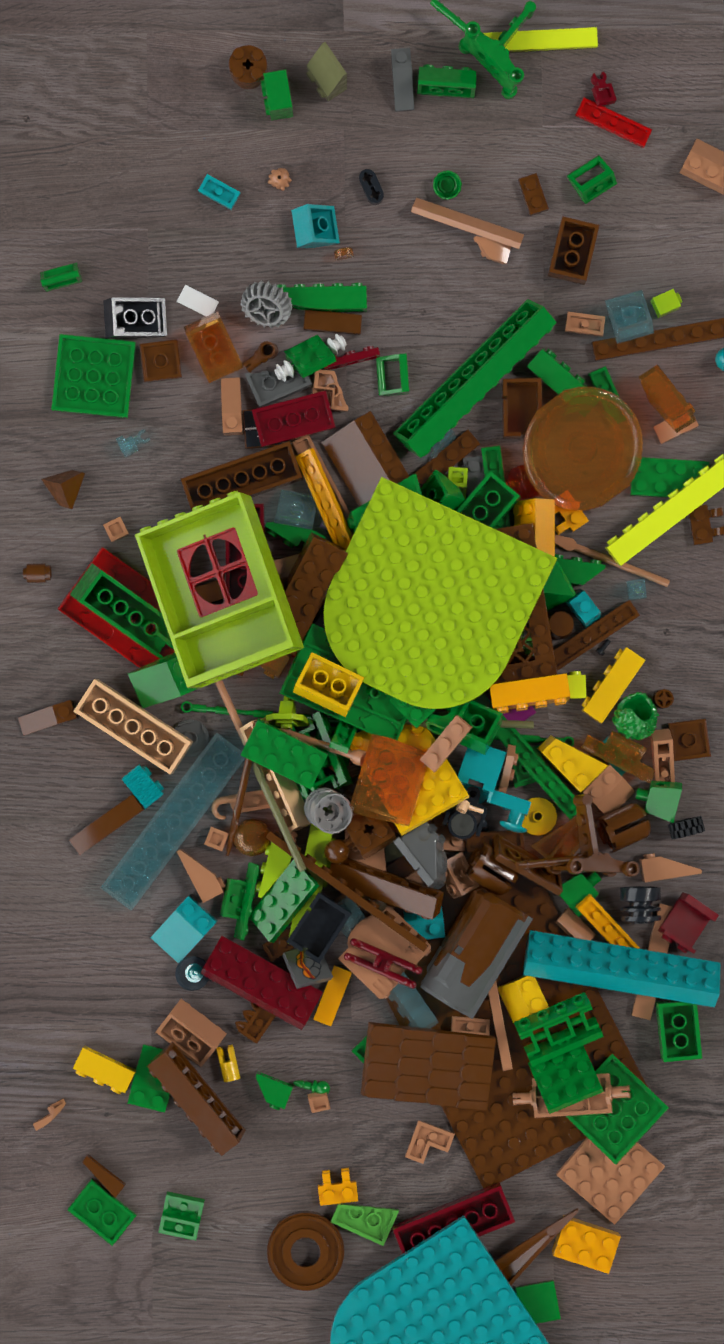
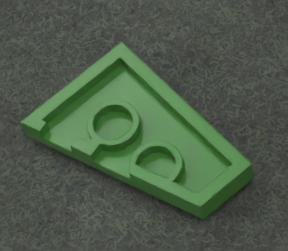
(366, 1221)

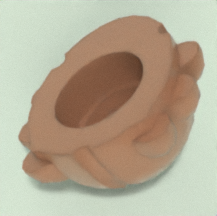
(279, 183)

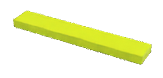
(550, 39)

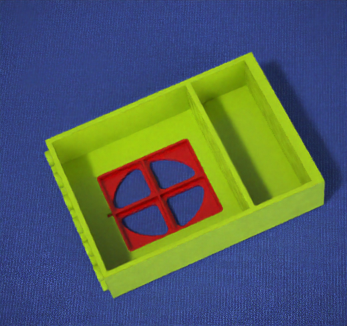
(242, 631)

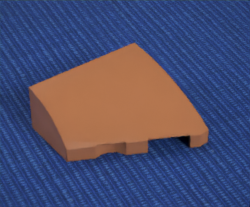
(327, 381)

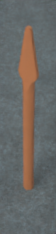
(570, 544)

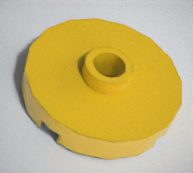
(547, 820)

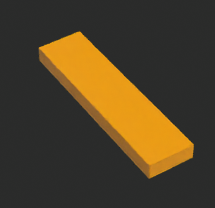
(604, 923)

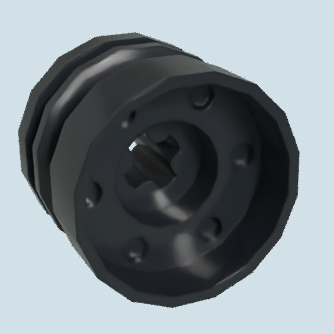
(640, 904)

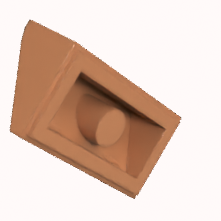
(469, 1025)

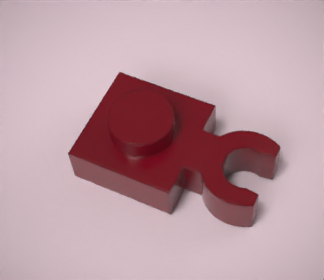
(602, 92)

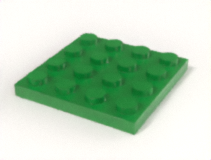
(93, 376)
(631, 1117)

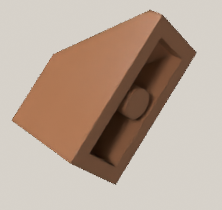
(666, 433)

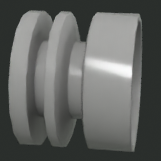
(336, 816)

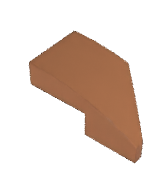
(493, 250)
(54, 1109)

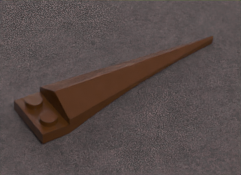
(520, 1257)

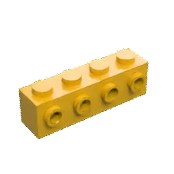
(613, 684)

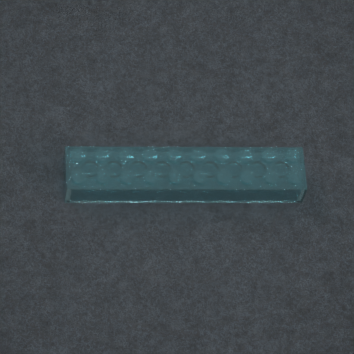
(174, 821)

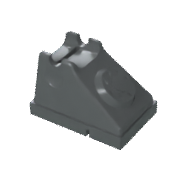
(425, 853)

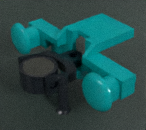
(486, 771)

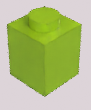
(666, 303)

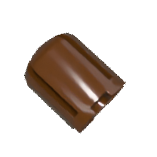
(628, 835)
(486, 877)

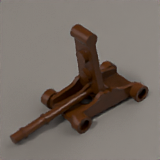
(589, 858)

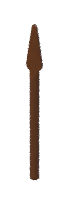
(239, 801)

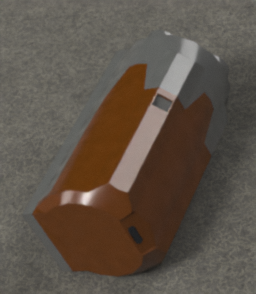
(474, 951)

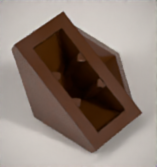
(65, 487)

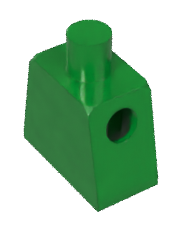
(661, 799)
(577, 888)

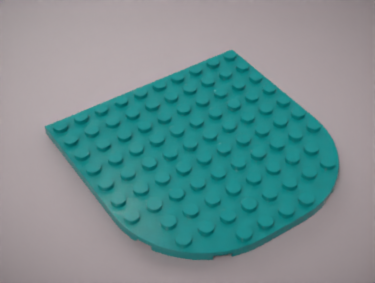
(436, 1295)

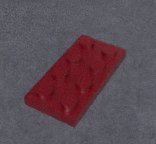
(293, 419)

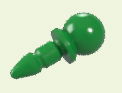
(318, 1087)

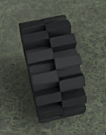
(686, 827)

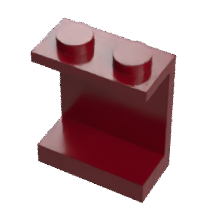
(686, 922)

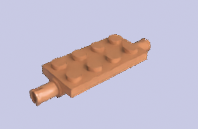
(597, 1104)

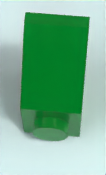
(274, 1090)

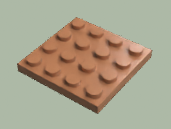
(607, 1185)

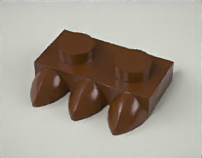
(257, 1023)

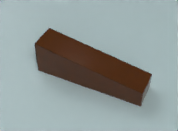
(106, 1177)

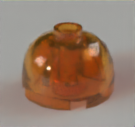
(251, 838)

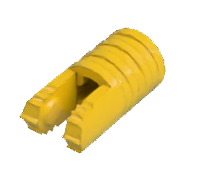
(228, 1068)

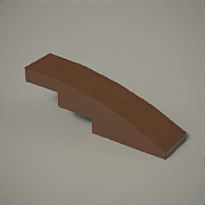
(106, 824)

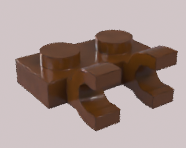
(701, 524)

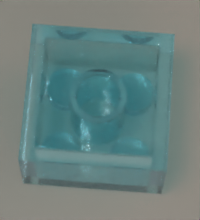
(629, 316)

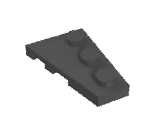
(269, 389)

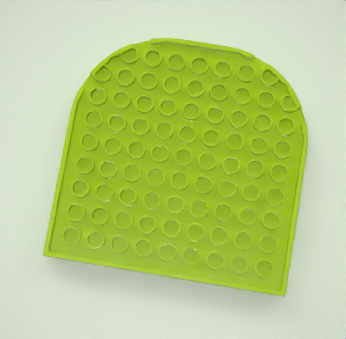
(430, 600)

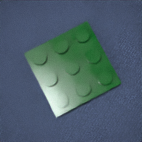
(566, 1079)

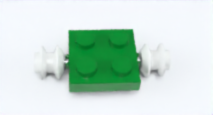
(310, 356)

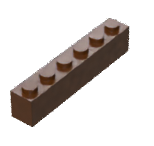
(390, 888)

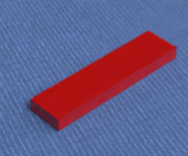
(613, 122)

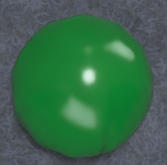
(447, 185)

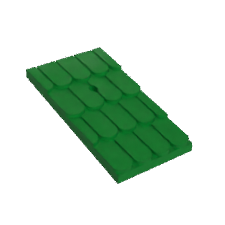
(371, 707)

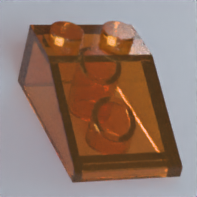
(213, 347)

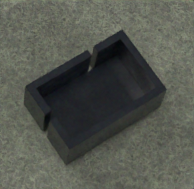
(319, 927)

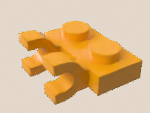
(573, 519)
(339, 1192)

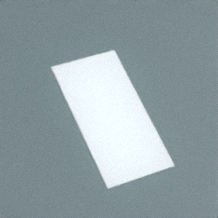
(197, 301)

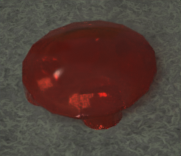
(521, 484)

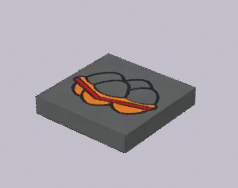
(306, 970)

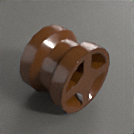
(666, 699)

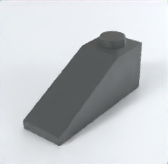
(402, 79)

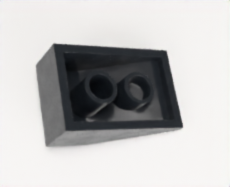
(134, 317)

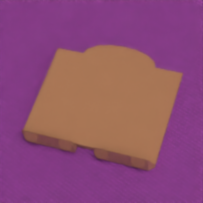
(383, 937)

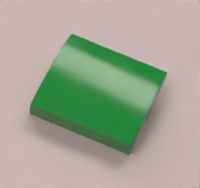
(181, 1216)

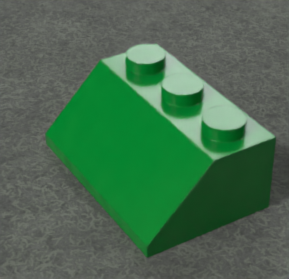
(446, 81)

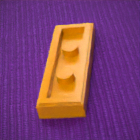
(332, 996)

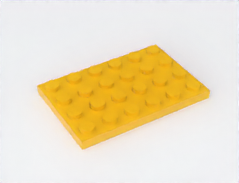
(439, 789)

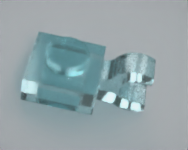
(448, 438)

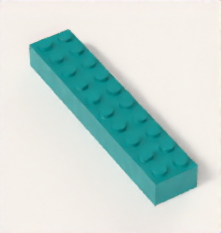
(622, 968)

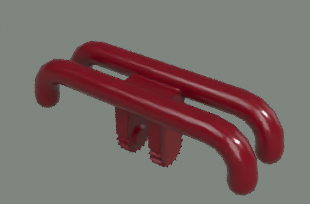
(383, 963)

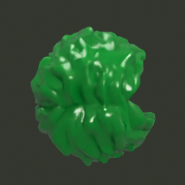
(635, 716)

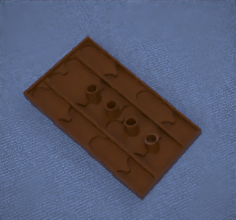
(428, 1066)

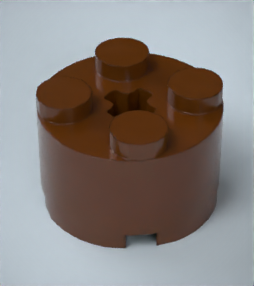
(246, 56)

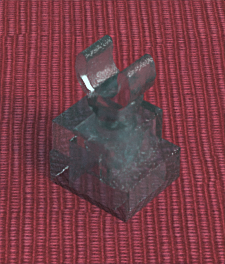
(128, 445)
(636, 589)

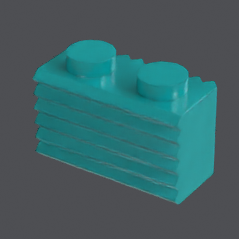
(143, 785)

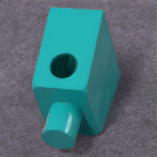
(584, 608)

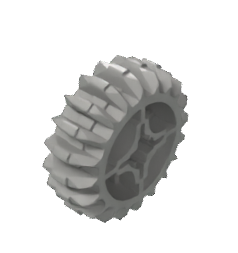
(271, 306)

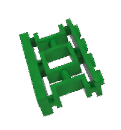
(342, 778)
(563, 1040)

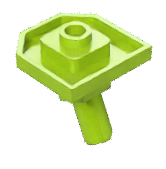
(287, 716)

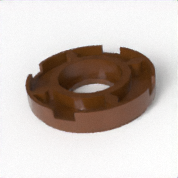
(305, 1225)

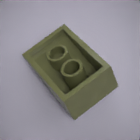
(327, 73)

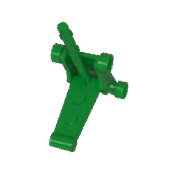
(491, 52)

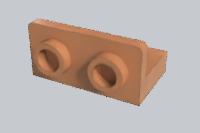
(456, 881)

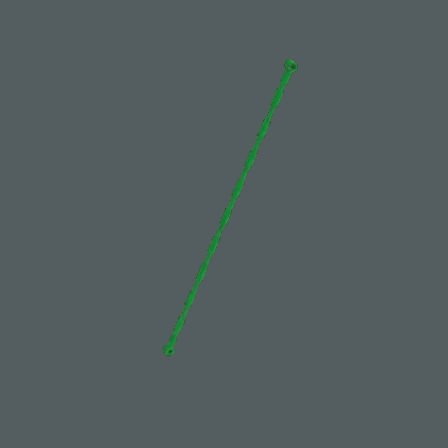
(262, 714)

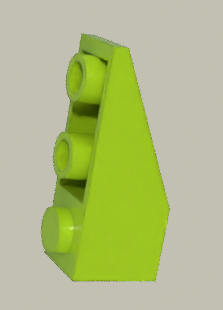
(276, 864)

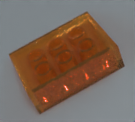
(389, 781)

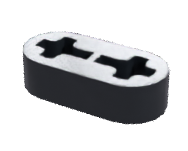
(367, 189)

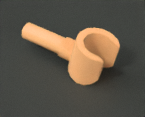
(463, 806)

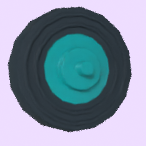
(189, 973)

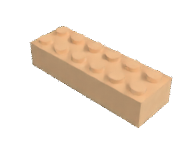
(133, 726)

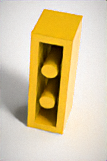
(104, 1070)

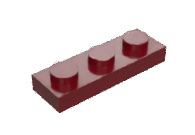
(352, 357)

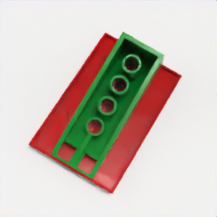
(119, 610)

